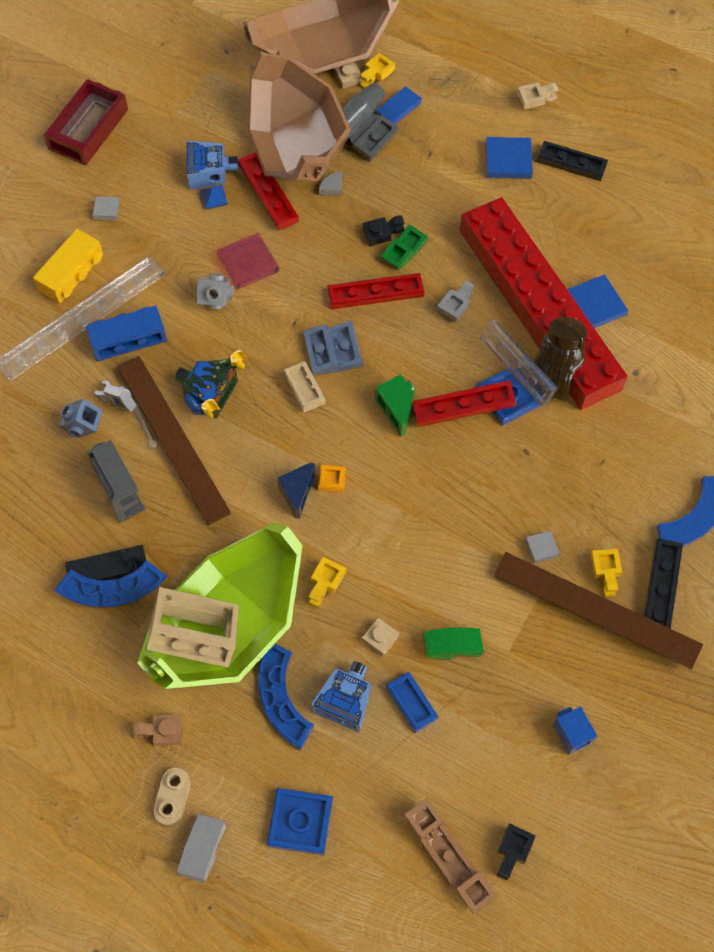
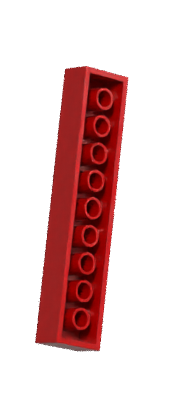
(538, 294)

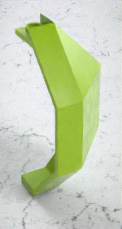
(260, 578)

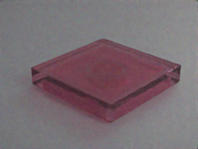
(247, 261)

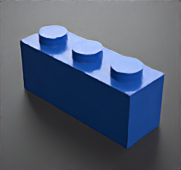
(126, 333)

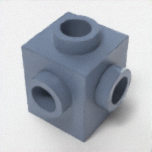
(80, 418)

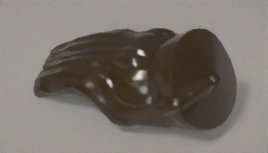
(562, 353)

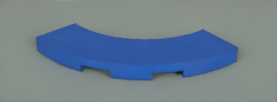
(695, 523)
(111, 592)
(275, 699)

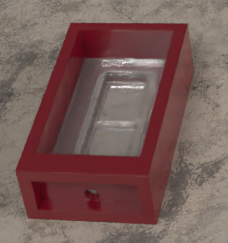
(86, 121)

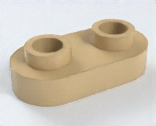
(172, 795)

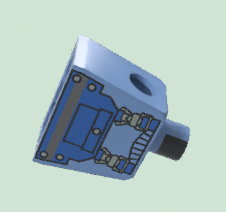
(207, 164)
(344, 697)

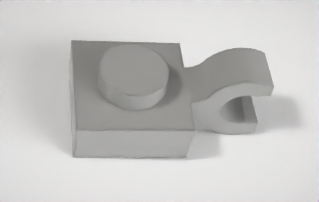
(456, 303)
(118, 396)

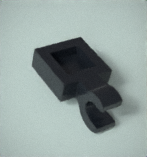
(380, 231)
(516, 847)

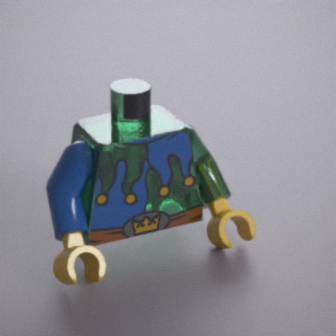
(210, 384)

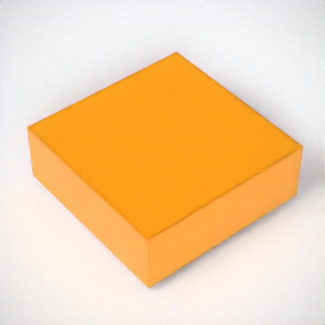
(331, 478)

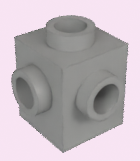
(206, 290)

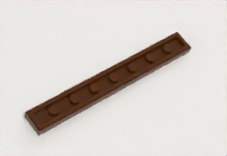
(174, 441)
(599, 610)

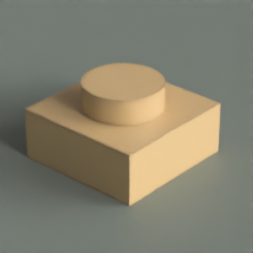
(348, 75)
(380, 637)

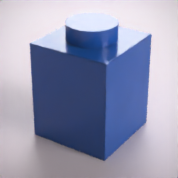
(574, 729)

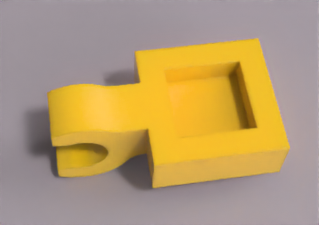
(377, 68)
(607, 566)
(326, 578)

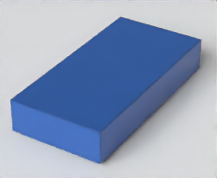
(399, 105)
(412, 702)

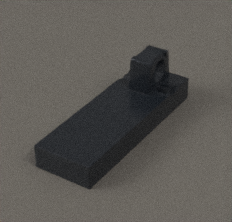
(110, 564)

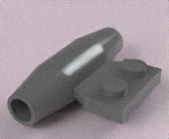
(368, 131)

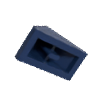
(296, 487)

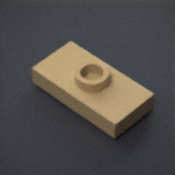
(304, 386)

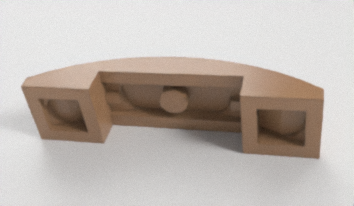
(449, 856)

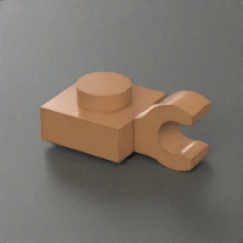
(164, 730)

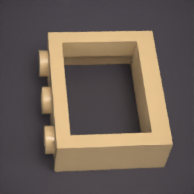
(191, 643)

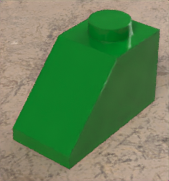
(396, 401)

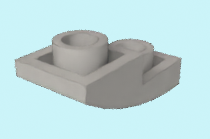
(201, 847)

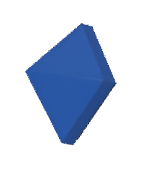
(214, 197)

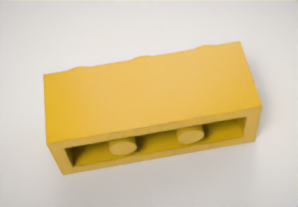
(68, 266)

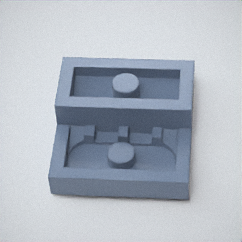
(333, 348)

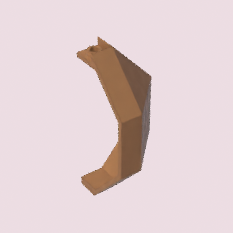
(322, 31)
(293, 119)

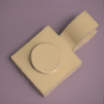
(535, 95)

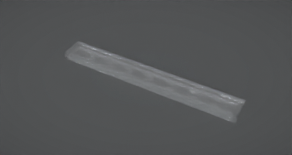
(75, 320)

